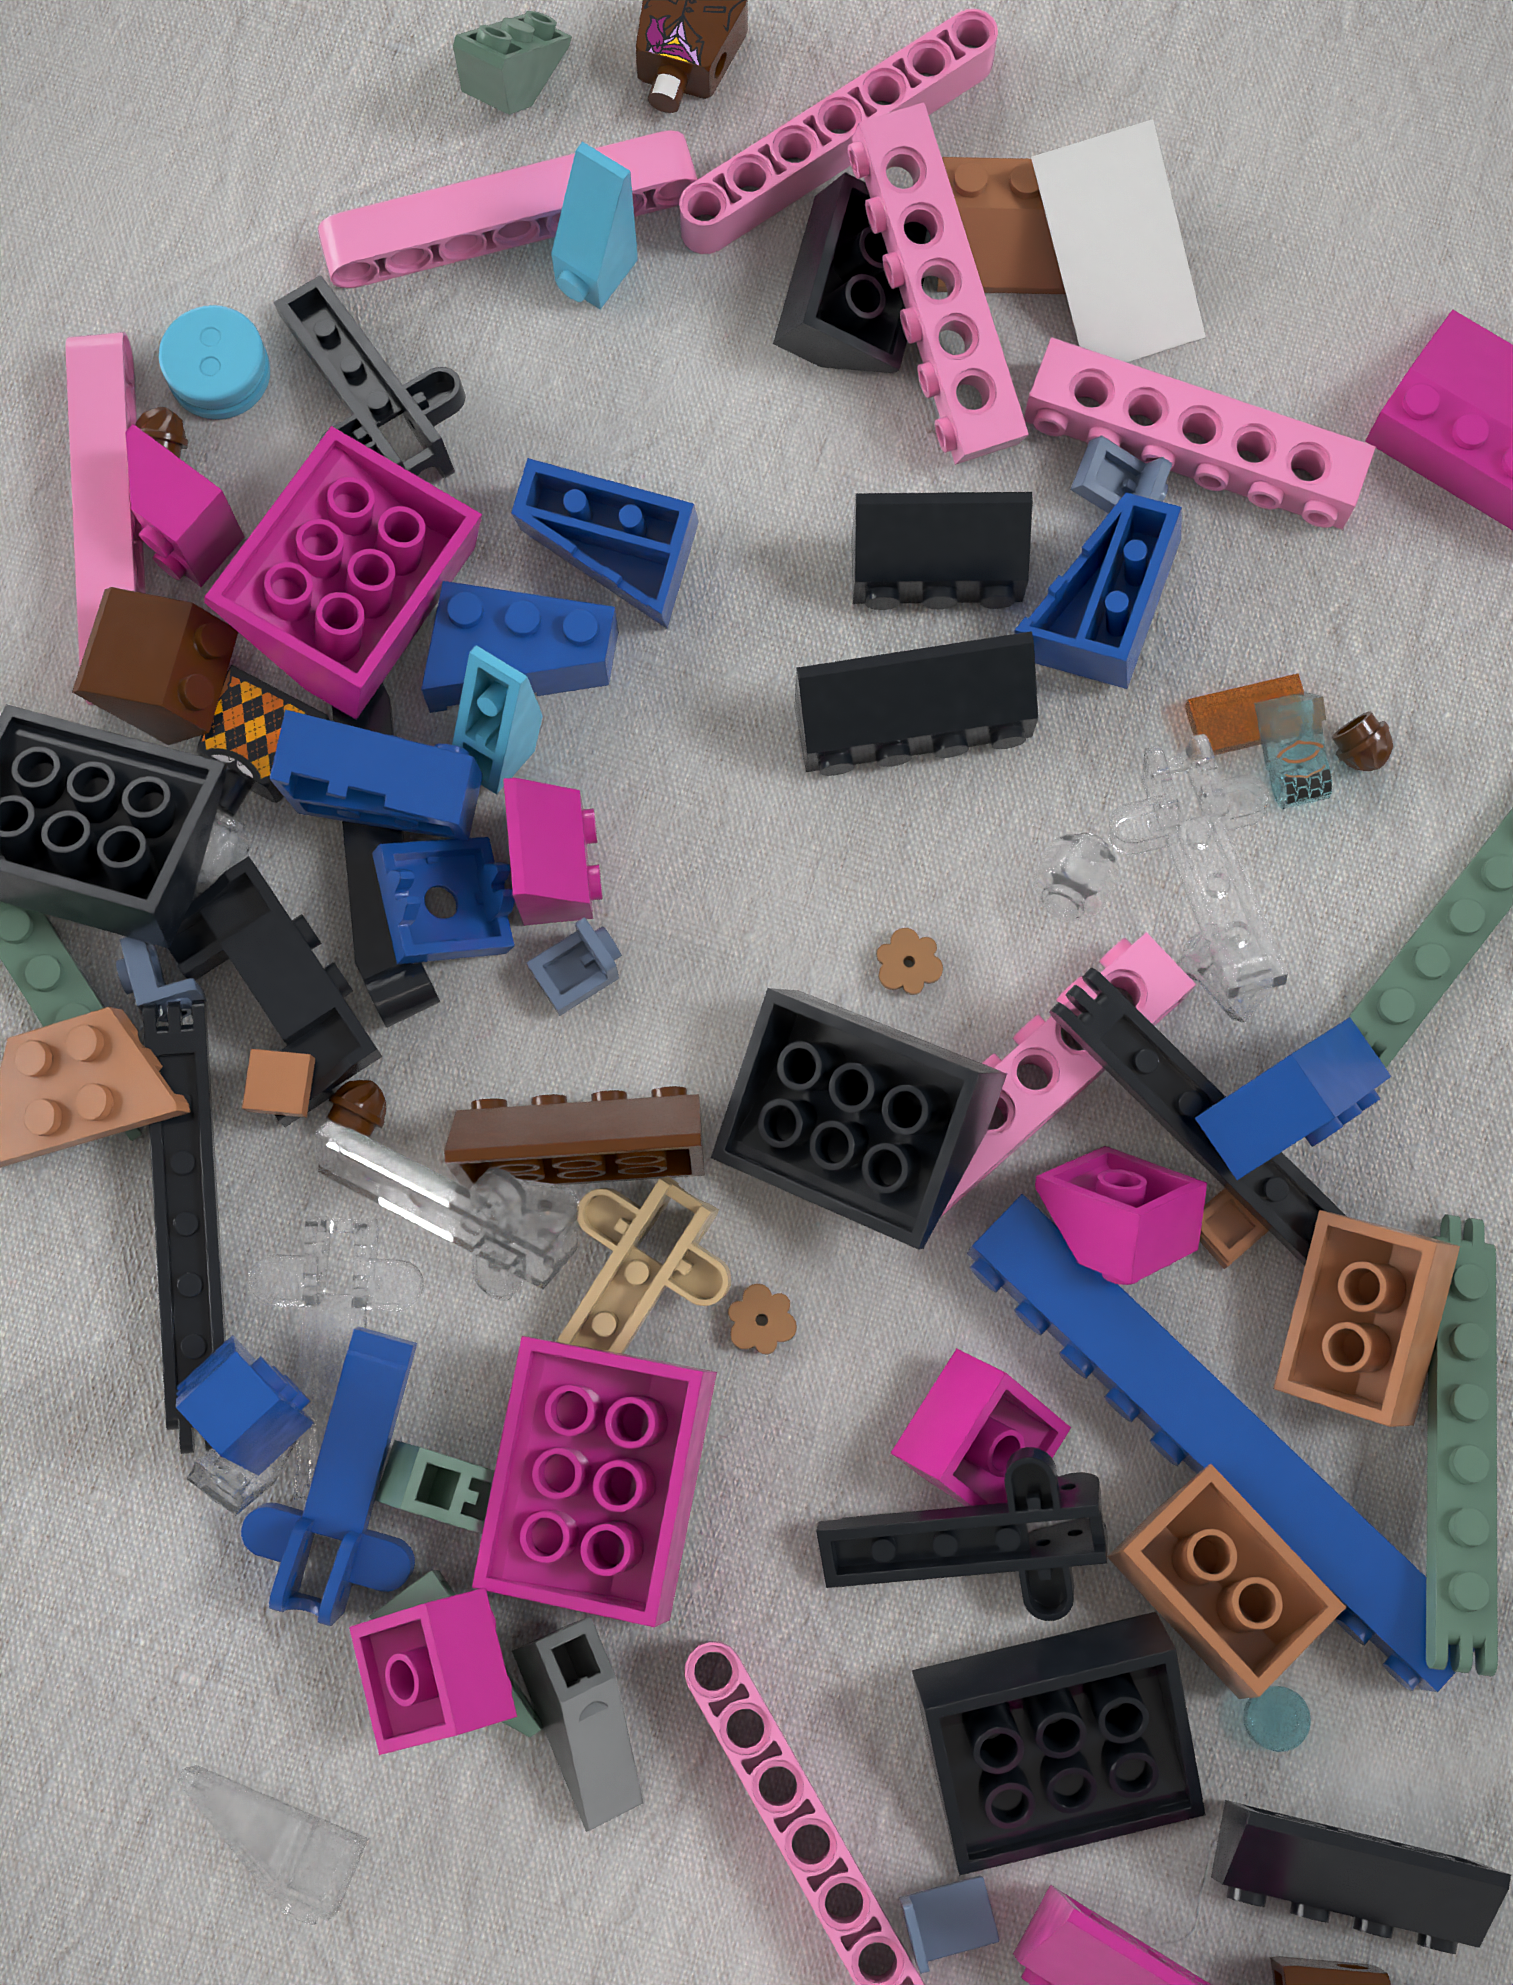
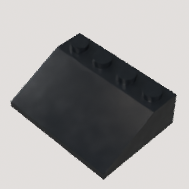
(102, 825)
(855, 1115)
(1060, 1742)

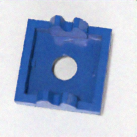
(466, 872)

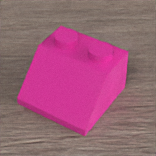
(179, 511)
(550, 852)
(1123, 1213)
(972, 1428)
(433, 1671)

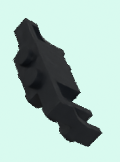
(274, 956)

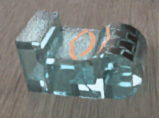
(1295, 748)

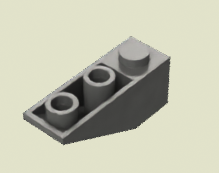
(582, 1719)

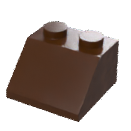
(156, 663)

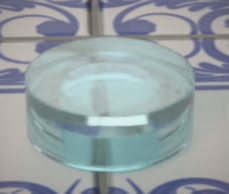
(1277, 1719)

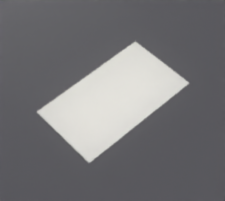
(1119, 244)

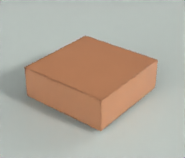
(278, 1083)
(1228, 1228)

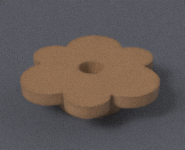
(907, 946)
(760, 1302)

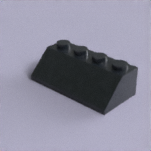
(917, 703)
(1356, 1876)

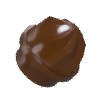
(164, 428)
(1364, 743)
(358, 1106)

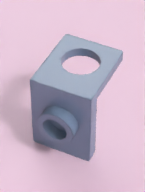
(948, 1920)

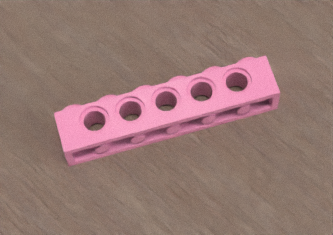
(909, 142)
(1225, 423)
(1156, 989)

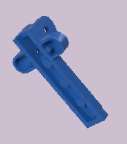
(343, 1488)

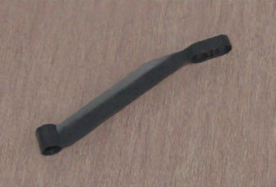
(393, 987)

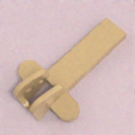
(632, 1279)

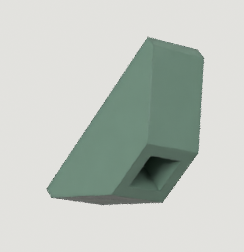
(510, 60)

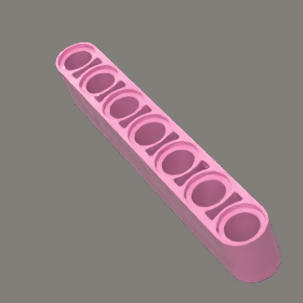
(825, 152)
(489, 212)
(103, 523)
(802, 1808)

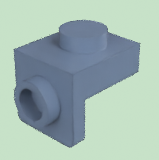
(1111, 472)
(576, 966)
(143, 975)

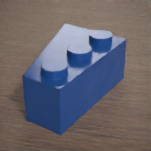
(611, 532)
(1108, 596)
(548, 639)
(375, 778)
(1296, 1098)
(243, 1407)

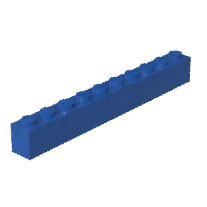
(1205, 1425)

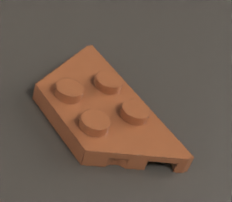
(79, 1085)

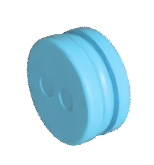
(214, 362)

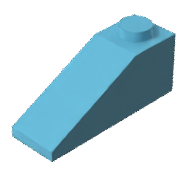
(595, 229)
(496, 718)

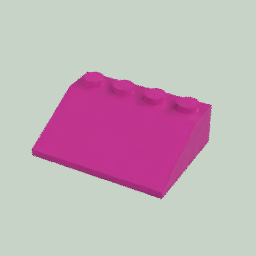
(1456, 417)
(344, 570)
(594, 1481)
(1079, 1947)

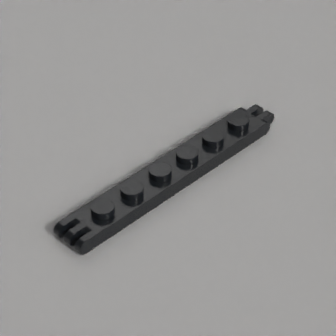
(1176, 1094)
(185, 1207)

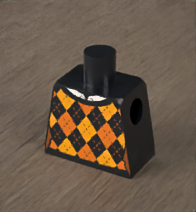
(247, 736)

